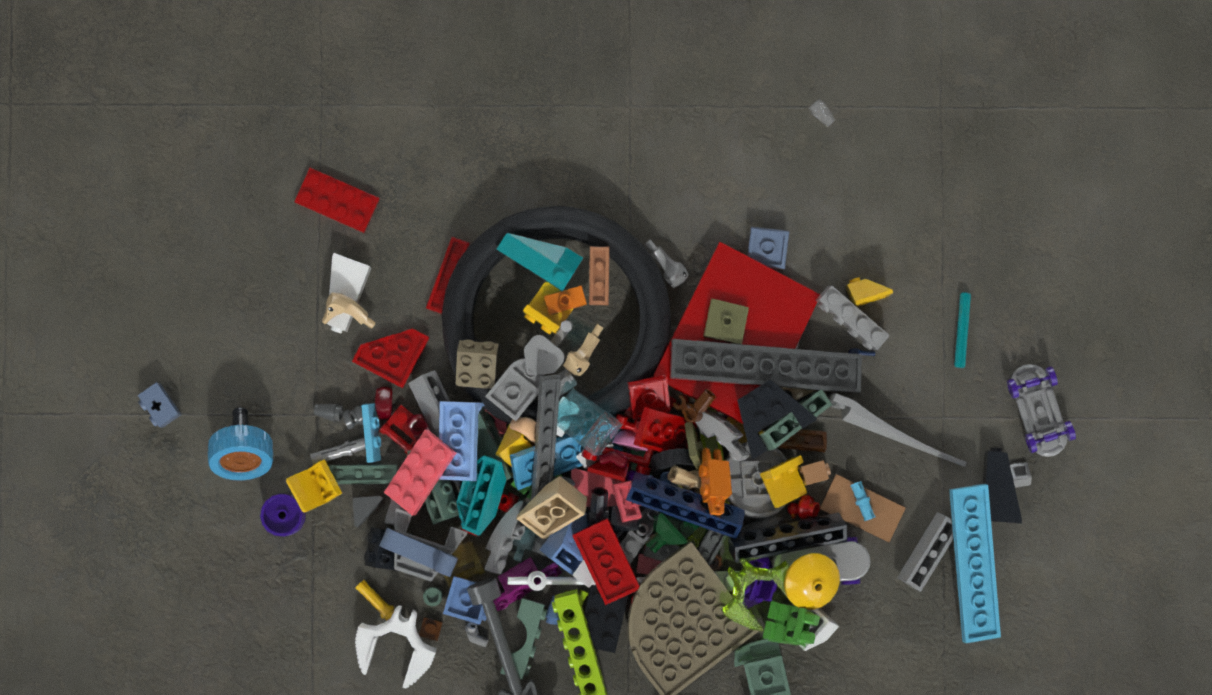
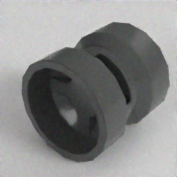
(348, 418)

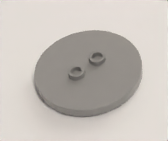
(747, 485)

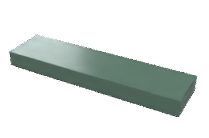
(363, 474)

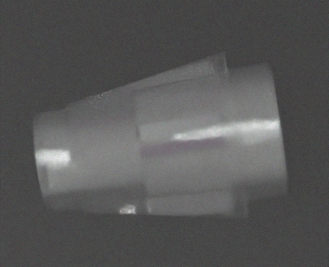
(821, 112)

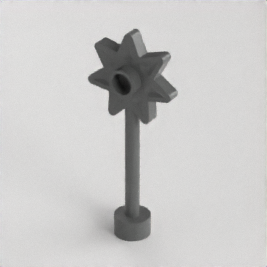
(484, 593)

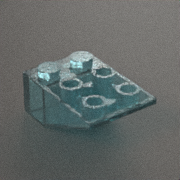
(586, 422)

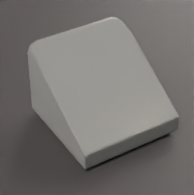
(1021, 474)

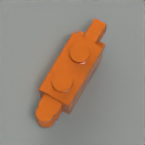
(714, 481)

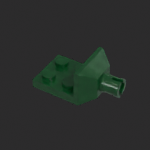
(669, 531)

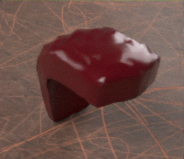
(383, 402)
(417, 425)

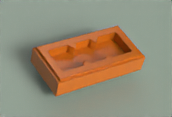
(565, 300)

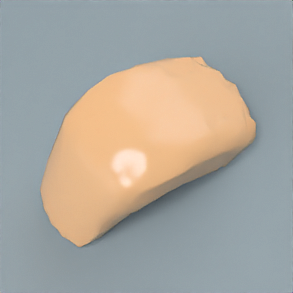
(525, 426)

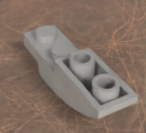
(725, 432)
(502, 538)
(635, 539)

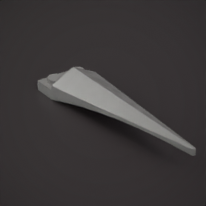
(859, 416)

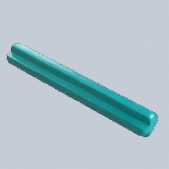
(962, 330)

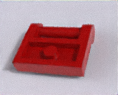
(400, 419)

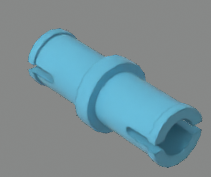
(862, 501)

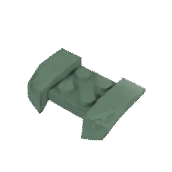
(763, 667)

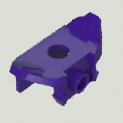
(762, 591)

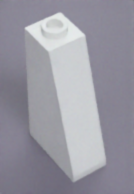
(348, 279)

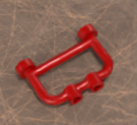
(642, 462)

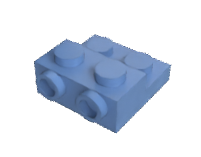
(459, 603)

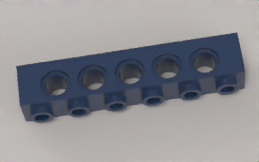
(683, 505)

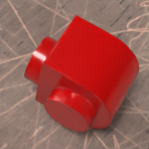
(507, 501)

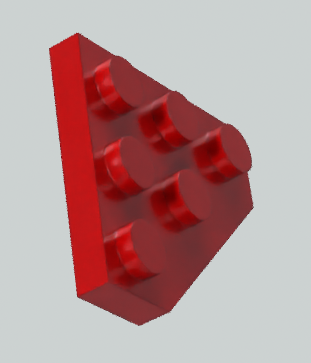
(392, 355)

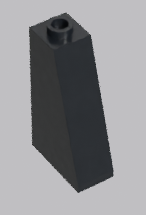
(1001, 487)

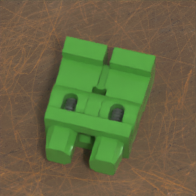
(790, 625)

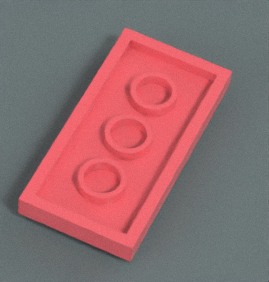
(420, 472)

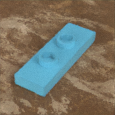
(371, 435)

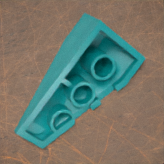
(544, 259)

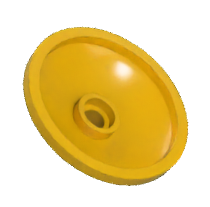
(805, 575)

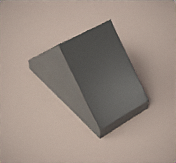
(364, 507)

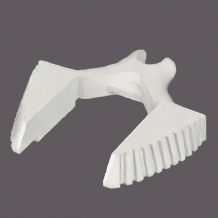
(367, 639)

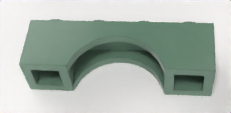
(530, 614)

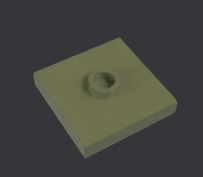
(726, 322)
(694, 445)

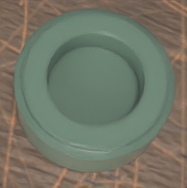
(432, 596)

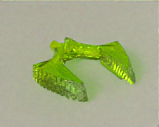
(735, 609)

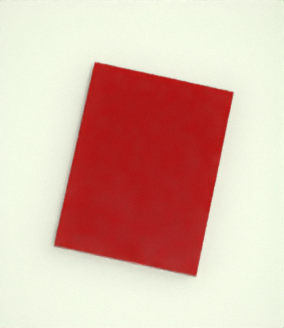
(774, 319)

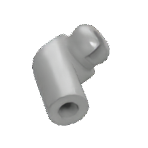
(474, 636)

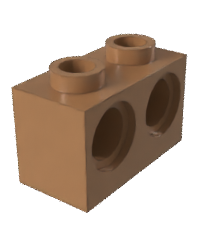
(814, 472)

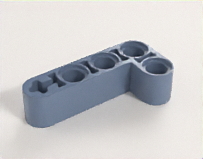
(418, 552)

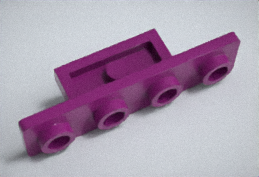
(517, 592)

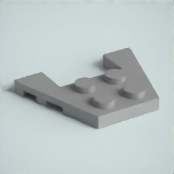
(408, 566)

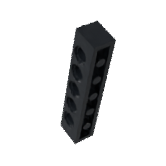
(788, 537)

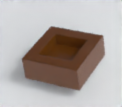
(430, 628)

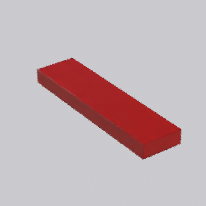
(454, 252)

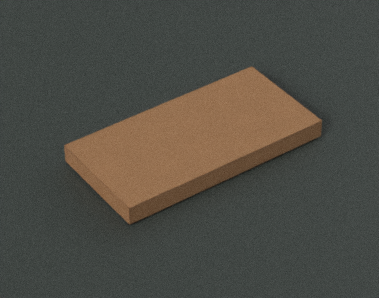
(842, 500)

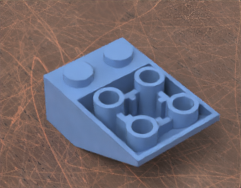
(562, 546)

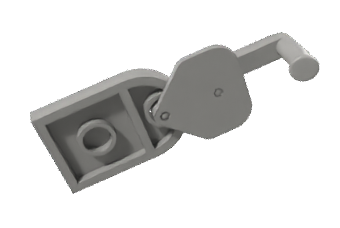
(515, 388)

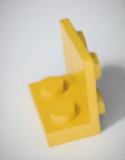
(784, 482)

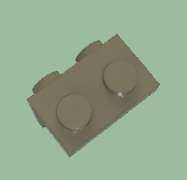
(476, 364)

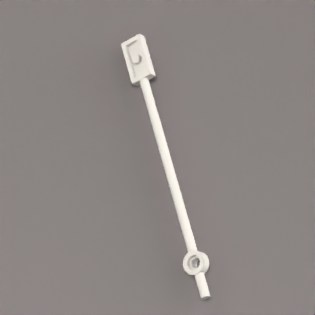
(722, 575)

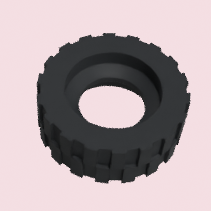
(666, 459)

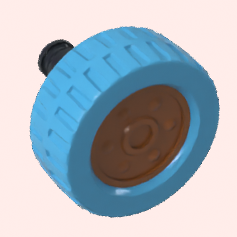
(240, 449)

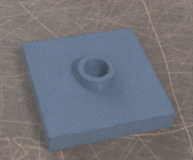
(768, 246)

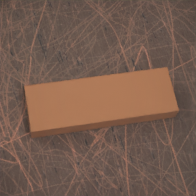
(599, 276)

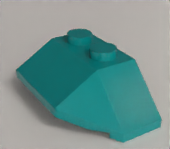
(480, 498)

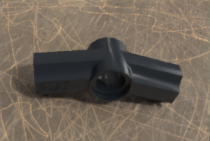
(598, 506)

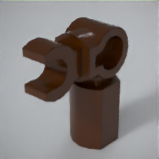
(692, 412)

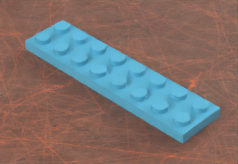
(975, 563)

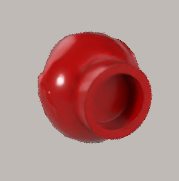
(805, 509)

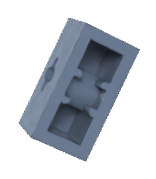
(168, 410)

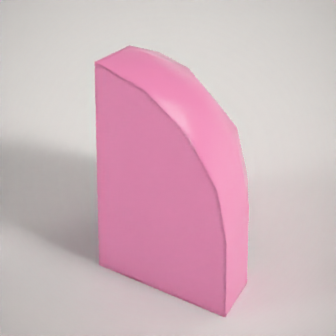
(626, 439)

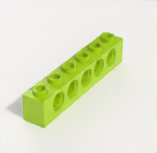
(572, 601)

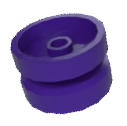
(281, 526)

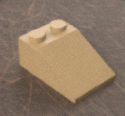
(553, 508)

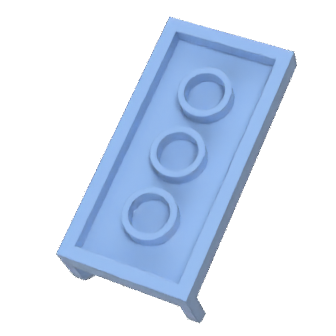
(460, 432)

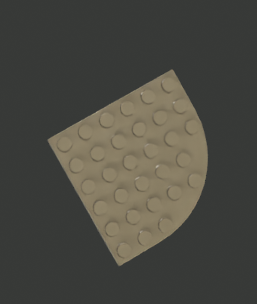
(679, 622)

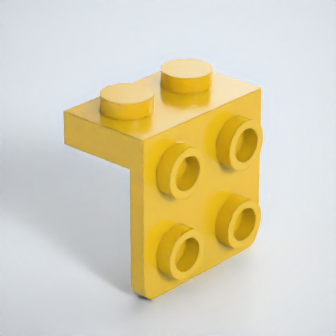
(538, 310)
(314, 486)

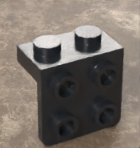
(376, 555)

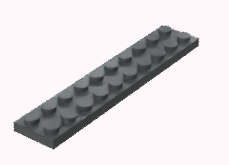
(759, 364)

